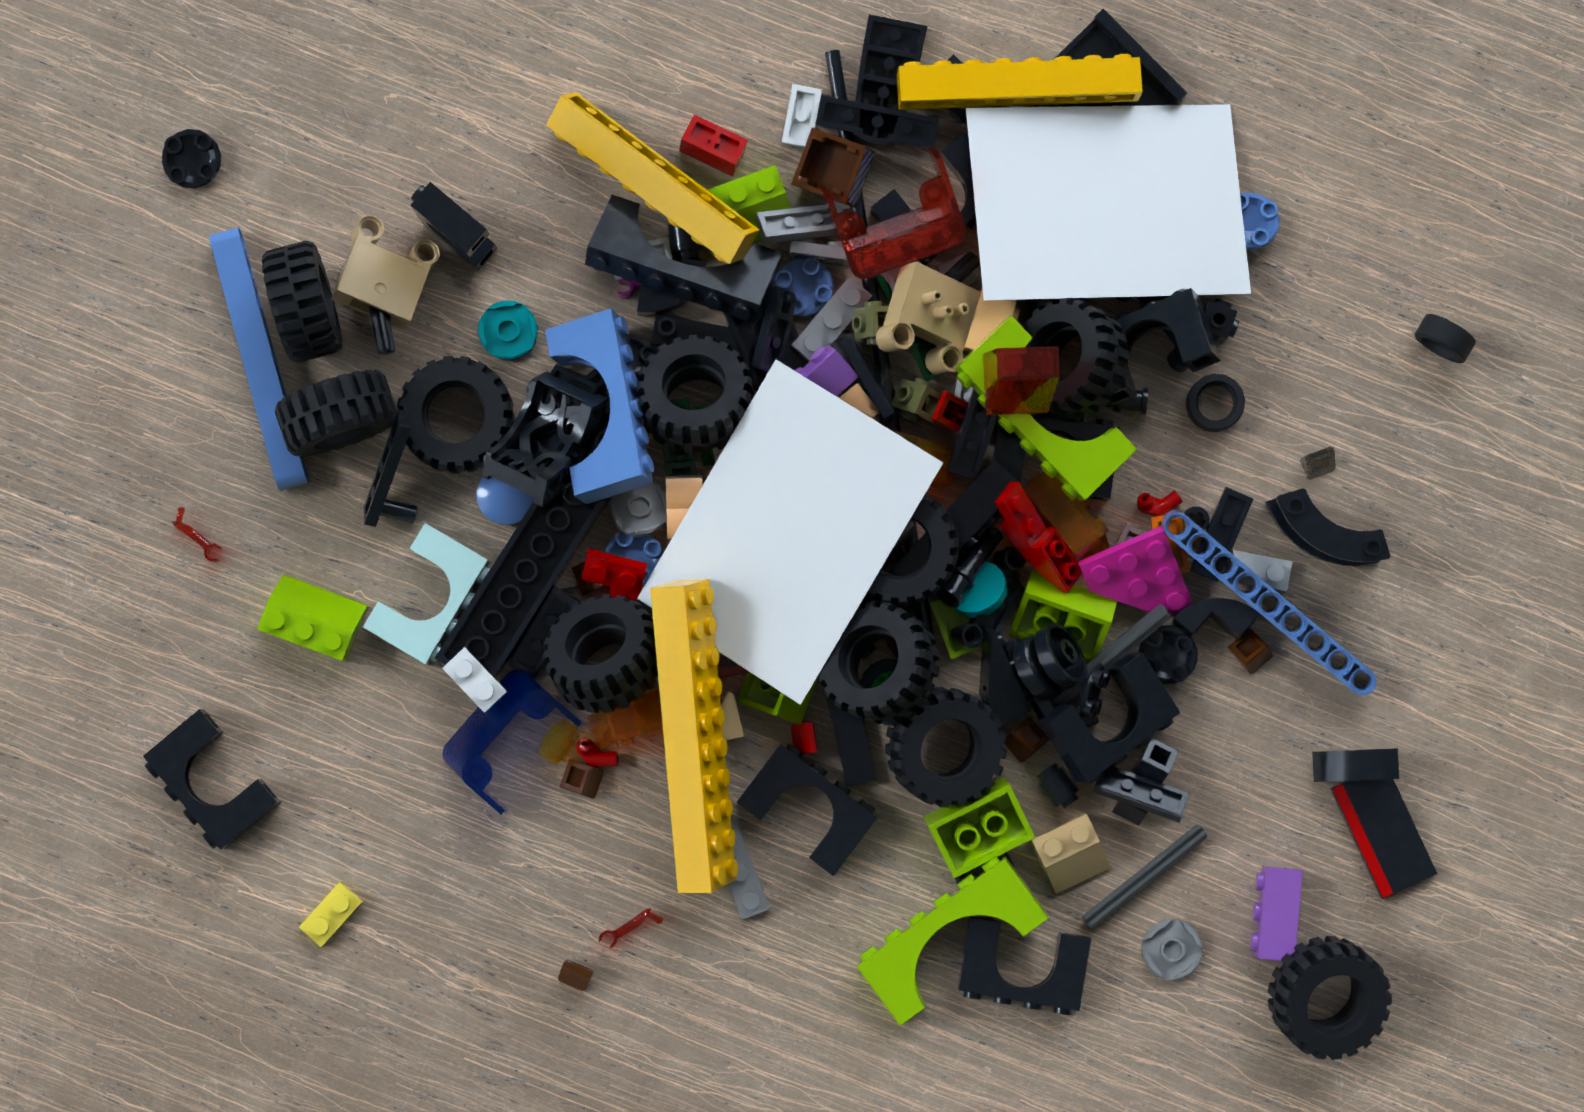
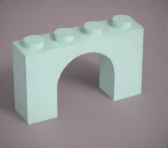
(424, 637)

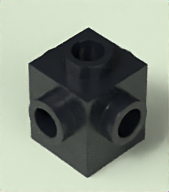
(1223, 310)

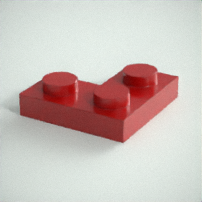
(620, 573)

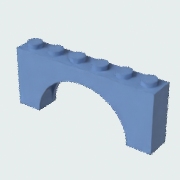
(621, 457)

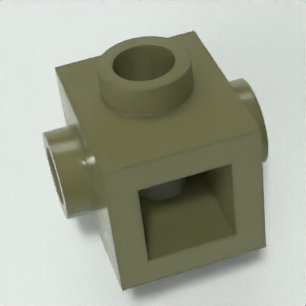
(868, 320)
(916, 400)

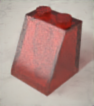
(1020, 379)

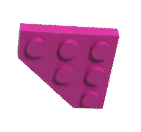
(1138, 573)

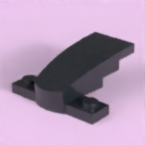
(876, 113)

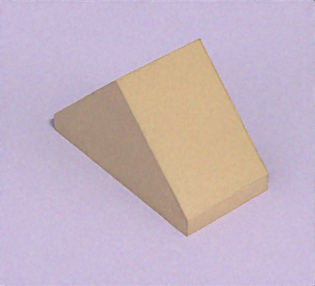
(732, 725)

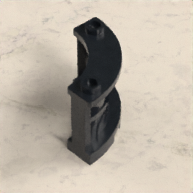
(546, 481)
(1322, 538)

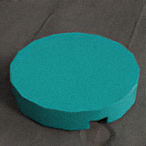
(508, 330)
(986, 594)

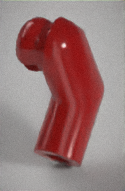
(1156, 506)
(594, 756)

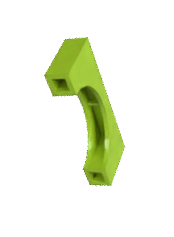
(1077, 464)
(994, 893)

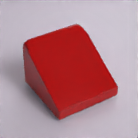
(804, 737)

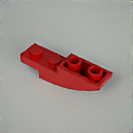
(1037, 543)

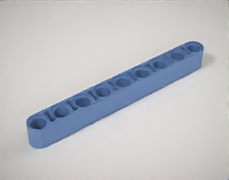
(256, 352)
(1281, 610)

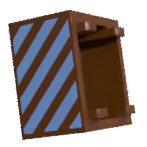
(835, 165)

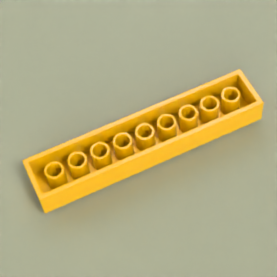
(694, 735)

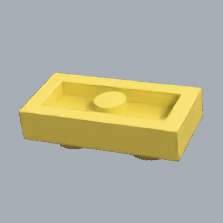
(330, 914)

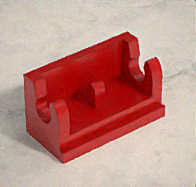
(713, 145)

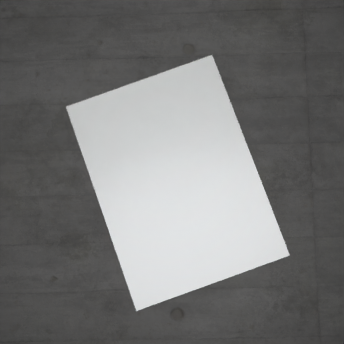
(1107, 201)
(795, 526)

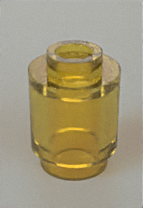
(559, 741)

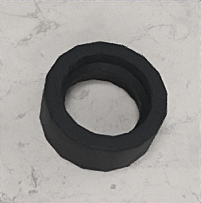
(1445, 338)
(1219, 380)

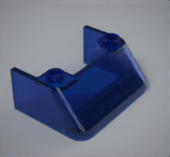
(481, 728)

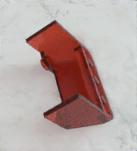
(904, 237)

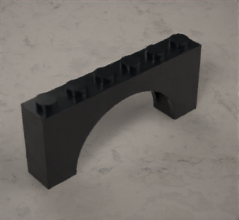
(729, 288)

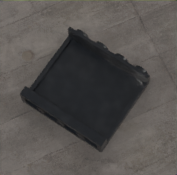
(1107, 38)

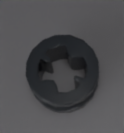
(1205, 517)

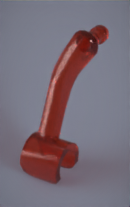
(195, 535)
(631, 925)

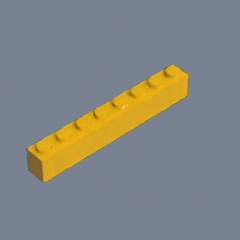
(1019, 82)
(652, 178)

